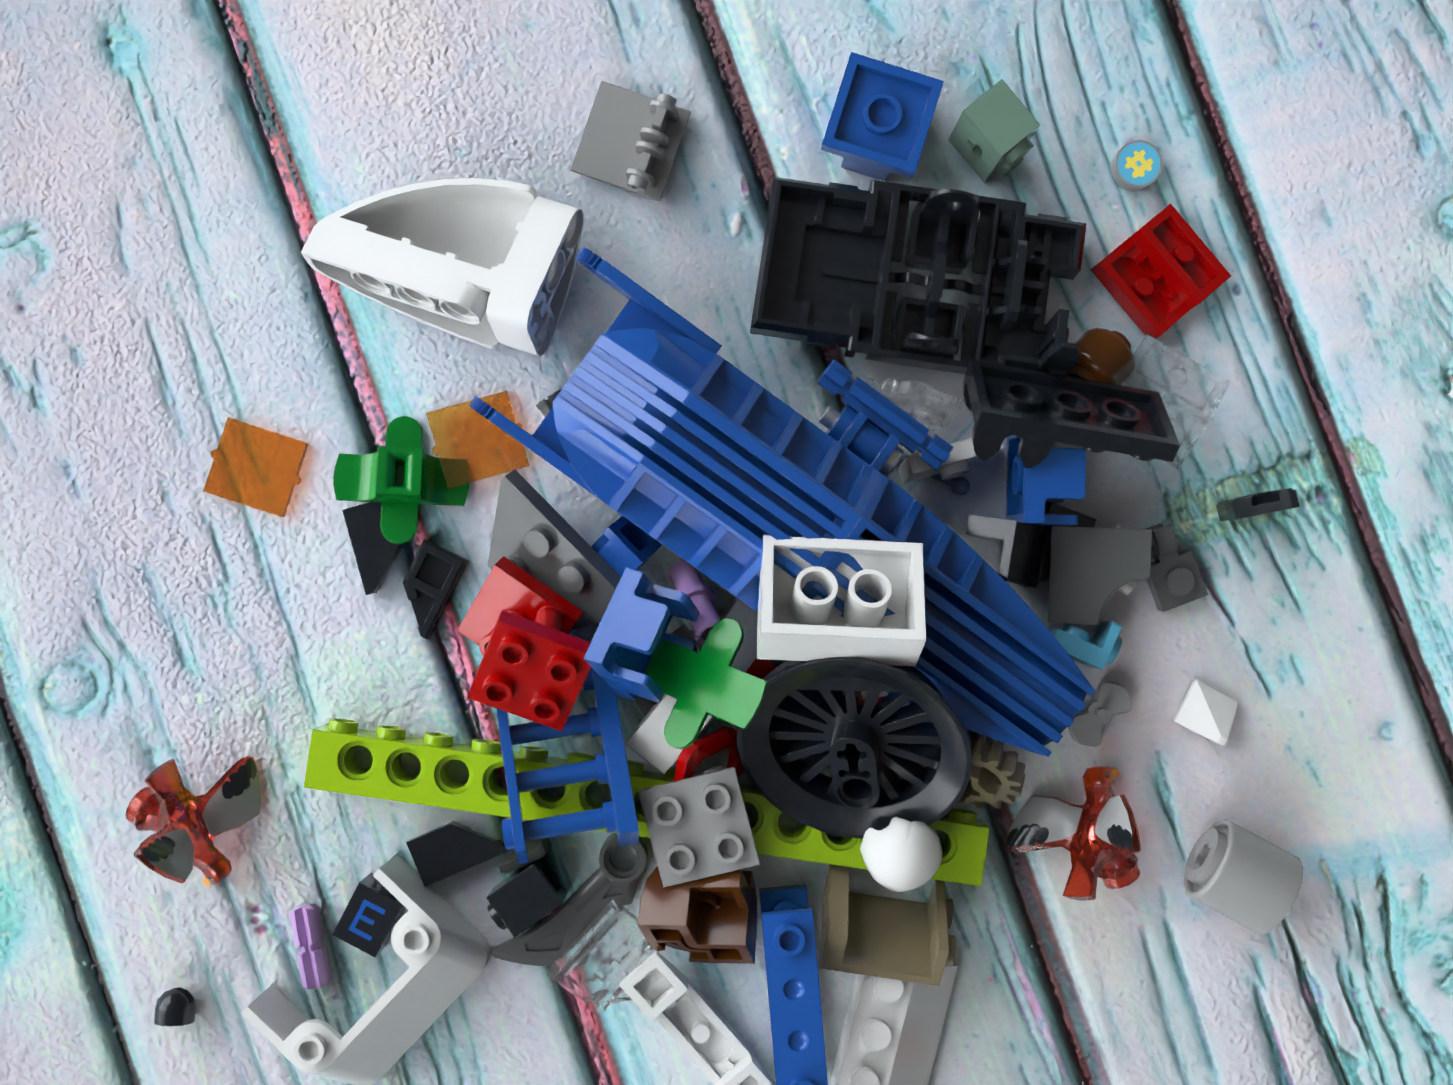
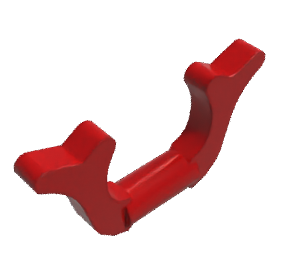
(703, 748)

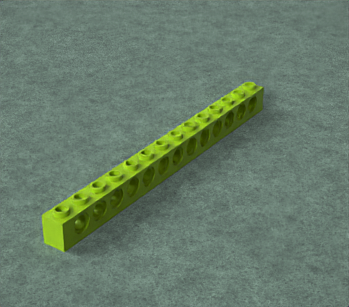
(334, 770)

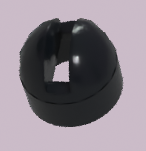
(175, 1008)

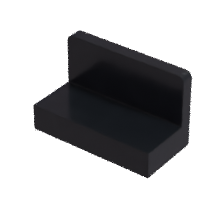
(1020, 550)

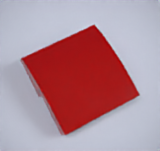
(1161, 272)

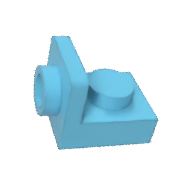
(1095, 655)

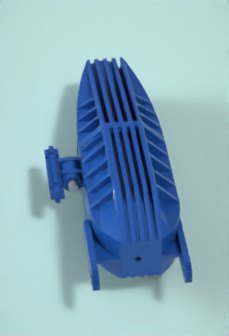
(721, 461)

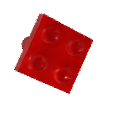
(532, 668)

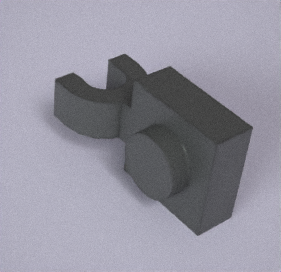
(1173, 574)

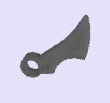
(553, 935)

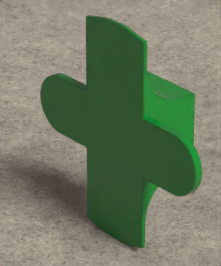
(397, 477)
(705, 683)

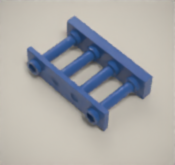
(607, 767)
(793, 986)

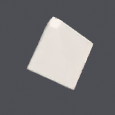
(1207, 713)

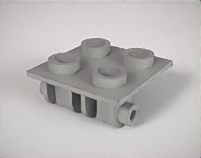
(631, 140)
(699, 826)

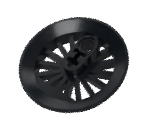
(860, 744)

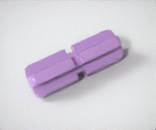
(312, 956)

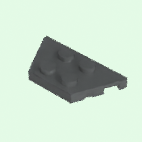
(550, 550)

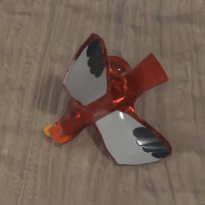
(190, 822)
(1097, 834)

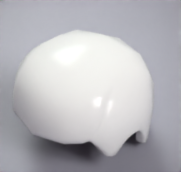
(902, 854)

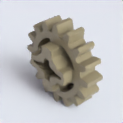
(994, 774)

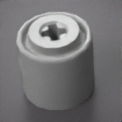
(1243, 876)

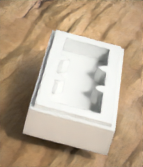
(956, 465)

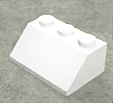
(810, 629)
(891, 1031)

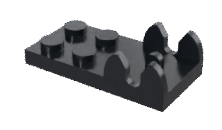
(1063, 410)

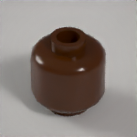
(1104, 357)

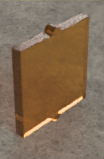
(472, 445)
(255, 467)

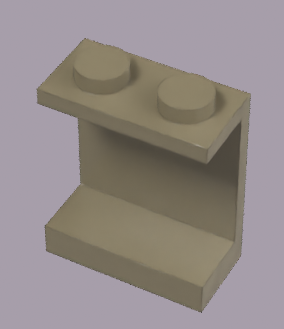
(884, 933)

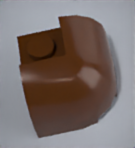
(704, 916)

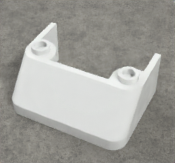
(442, 959)

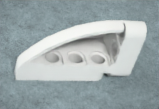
(458, 257)

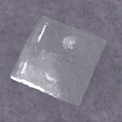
(1186, 388)

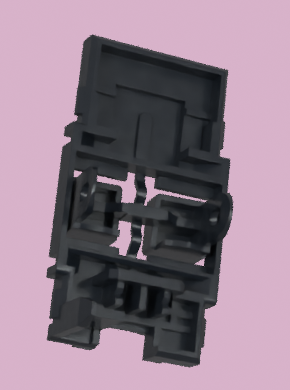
(832, 258)

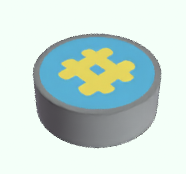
(1136, 165)

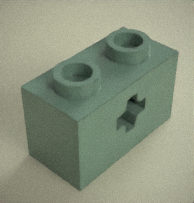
(994, 132)

